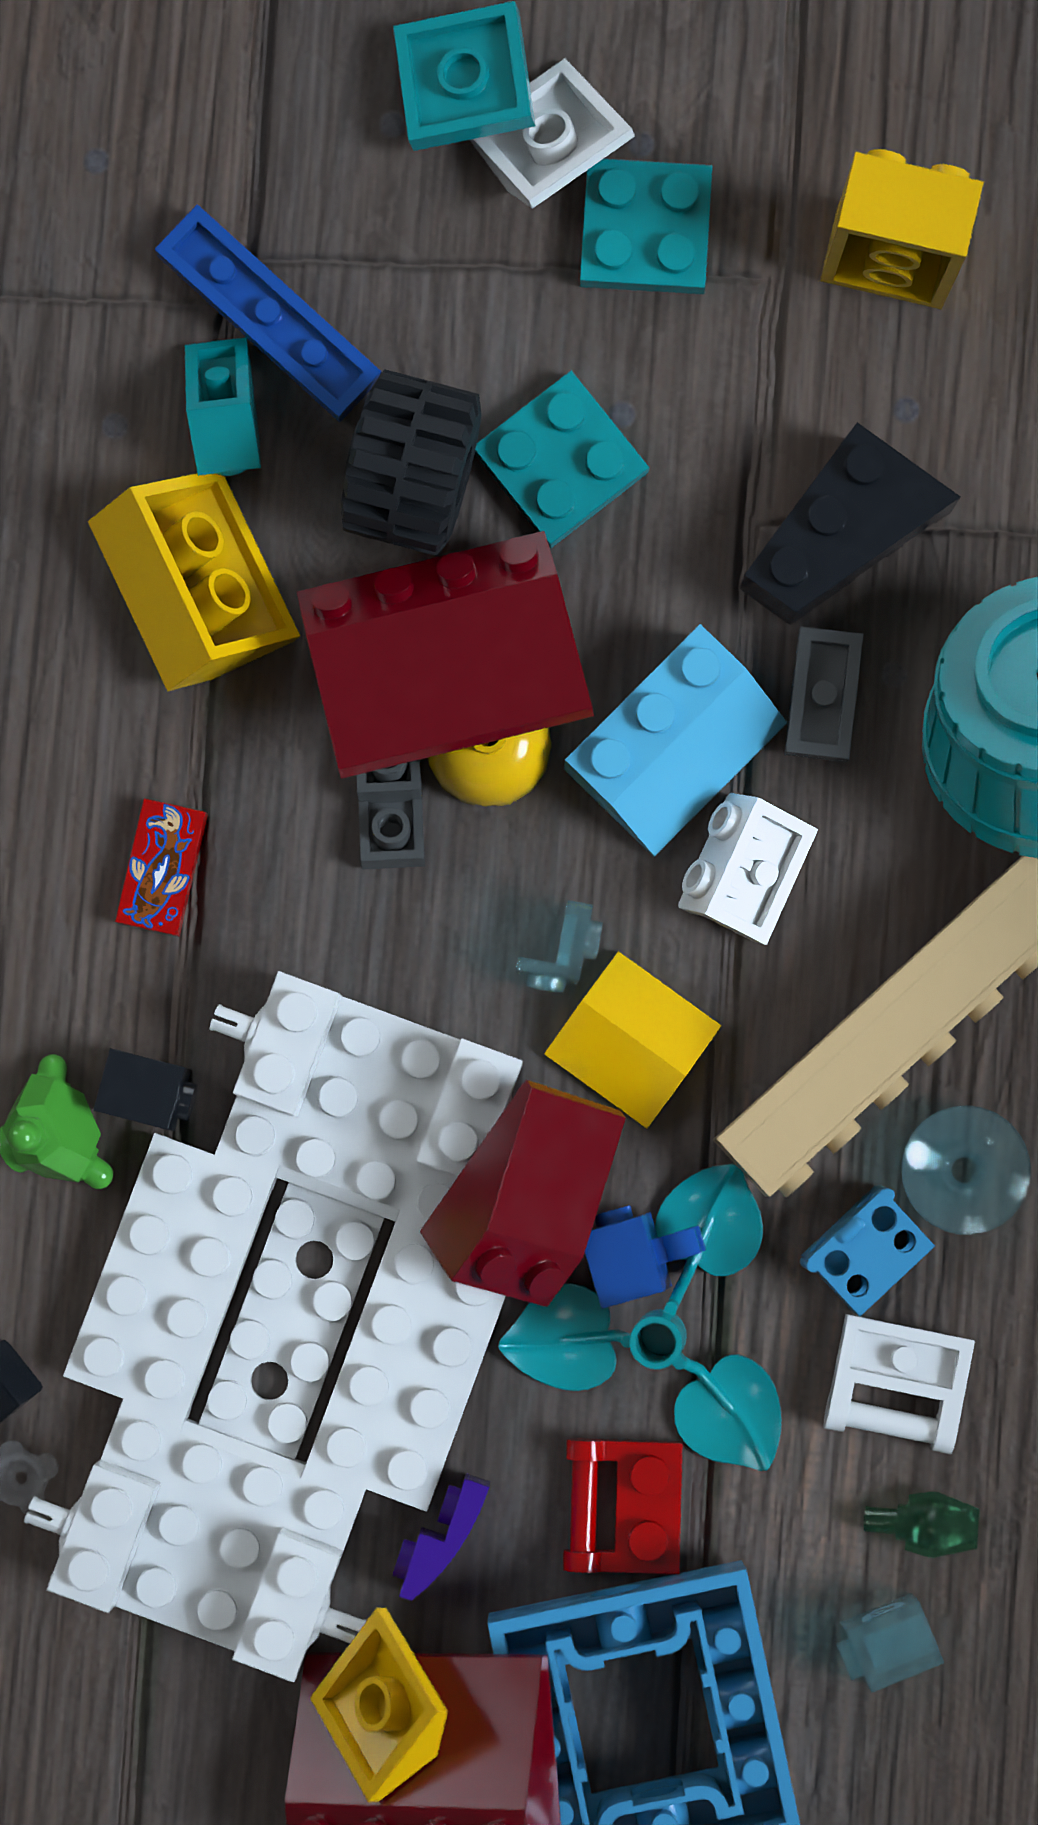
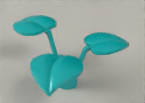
(728, 1411)

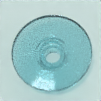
(999, 1174)

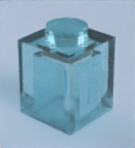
(889, 1643)

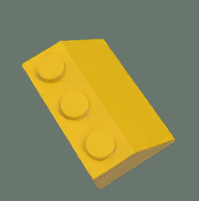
(192, 577)

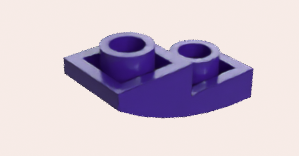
(426, 1559)

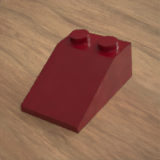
(527, 1196)

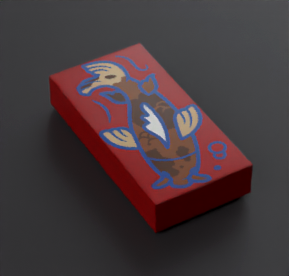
(161, 867)

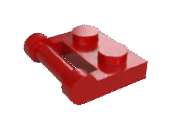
(645, 1506)

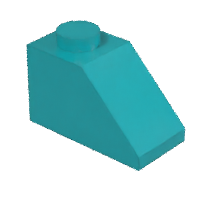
(221, 407)

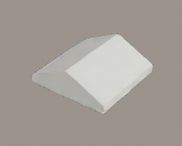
(570, 136)

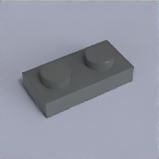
(823, 694)

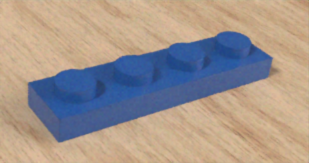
(268, 313)

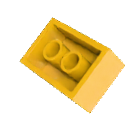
(901, 228)

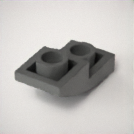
(391, 817)

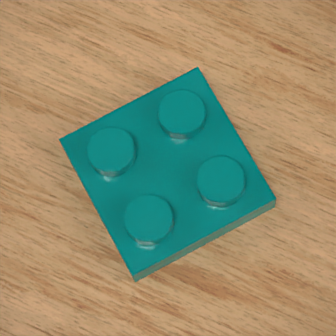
(464, 76)
(646, 226)
(561, 459)

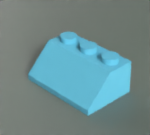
(675, 741)

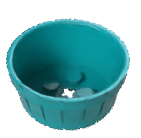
(985, 721)

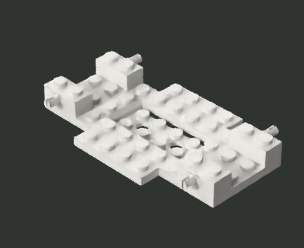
(217, 1515)

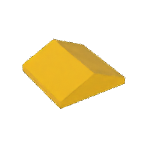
(632, 1040)
(381, 1708)

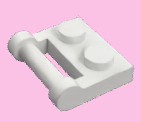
(904, 1362)

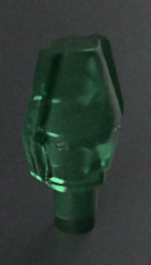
(929, 1524)

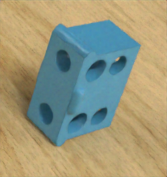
(865, 1246)

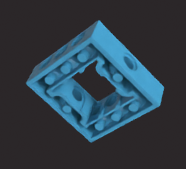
(660, 1615)

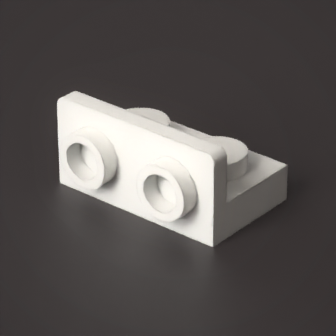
(747, 866)

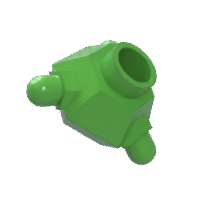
(53, 1130)

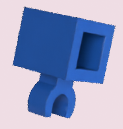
(630, 1257)

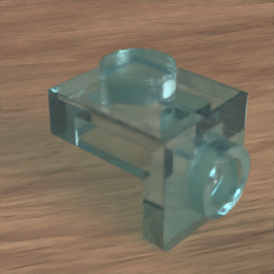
(578, 941)

